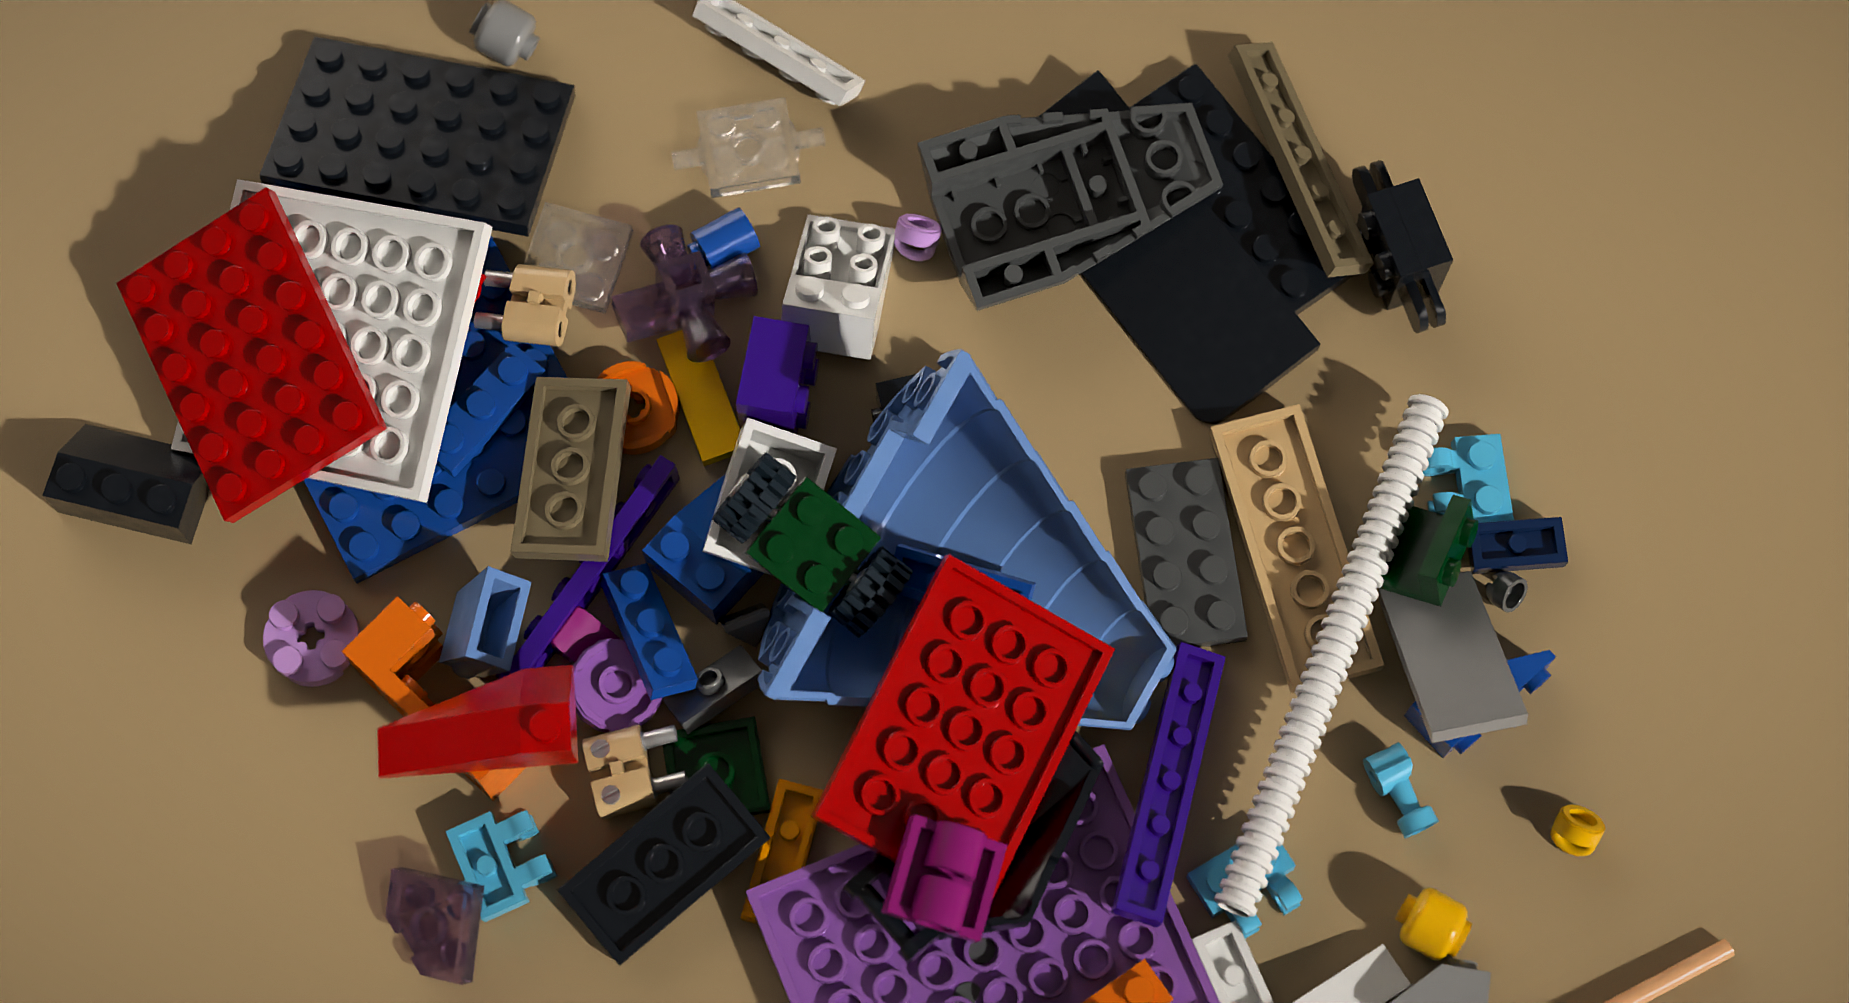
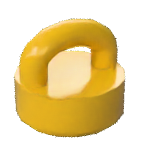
(1577, 830)

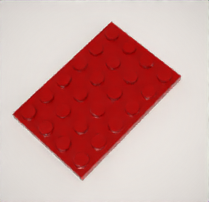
(250, 356)
(965, 717)

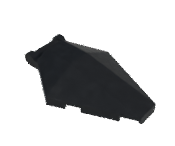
(1028, 871)

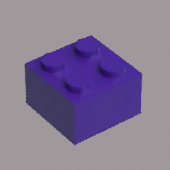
(776, 374)

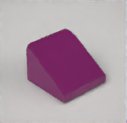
(578, 634)

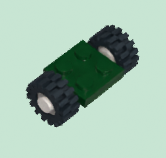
(813, 545)

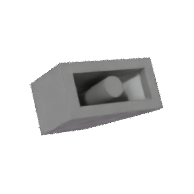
(1450, 984)

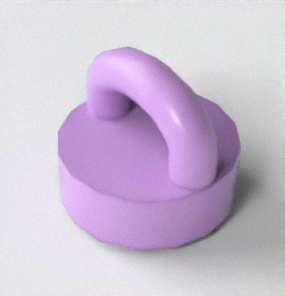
(918, 232)

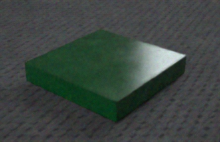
(731, 751)

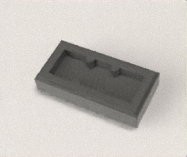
(715, 690)

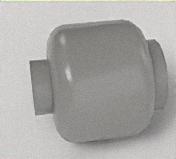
(504, 32)

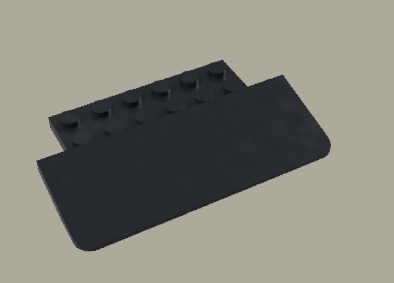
(1222, 281)

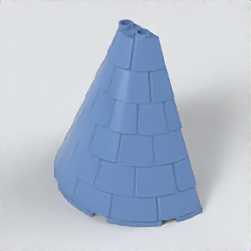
(966, 483)

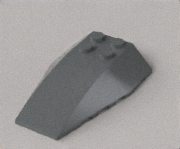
(1060, 192)

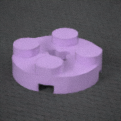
(290, 621)

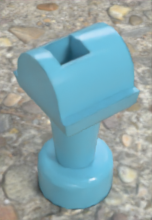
(1390, 774)

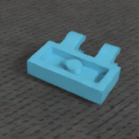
(1479, 476)
(485, 860)
(1207, 877)

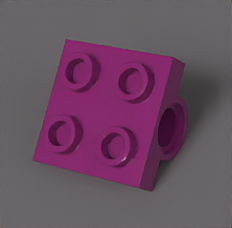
(945, 877)

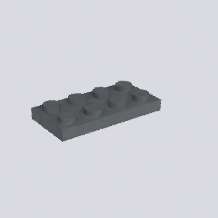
(1187, 552)

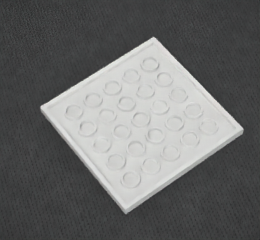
(405, 306)

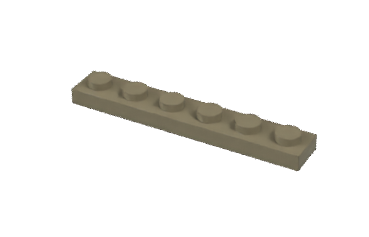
(1300, 160)

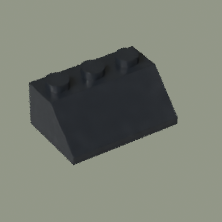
(128, 484)

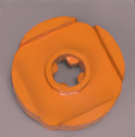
(659, 417)

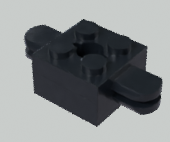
(1403, 244)

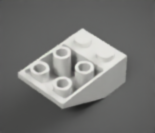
(840, 284)

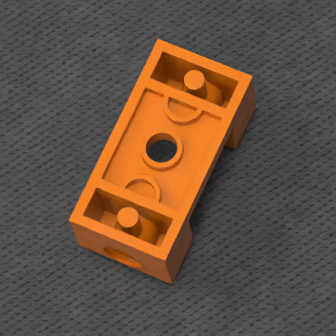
(395, 655)

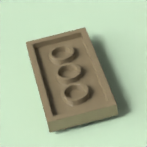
(571, 469)

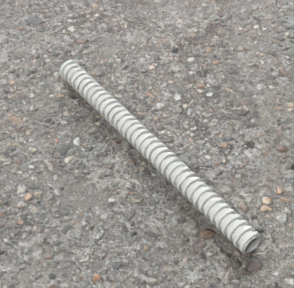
(1331, 655)

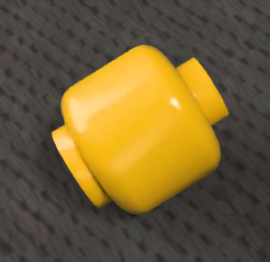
(1433, 924)

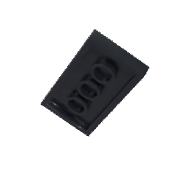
(664, 864)

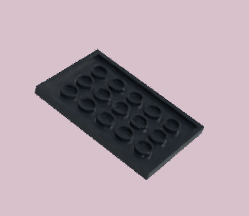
(419, 134)

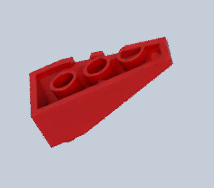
(500, 725)

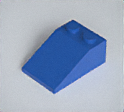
(701, 578)

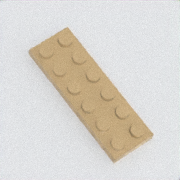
(1288, 532)

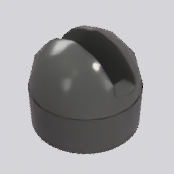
(1506, 591)

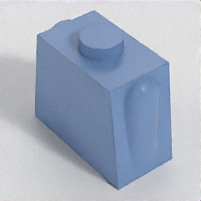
(485, 624)

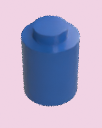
(724, 238)

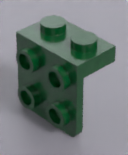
(1431, 551)

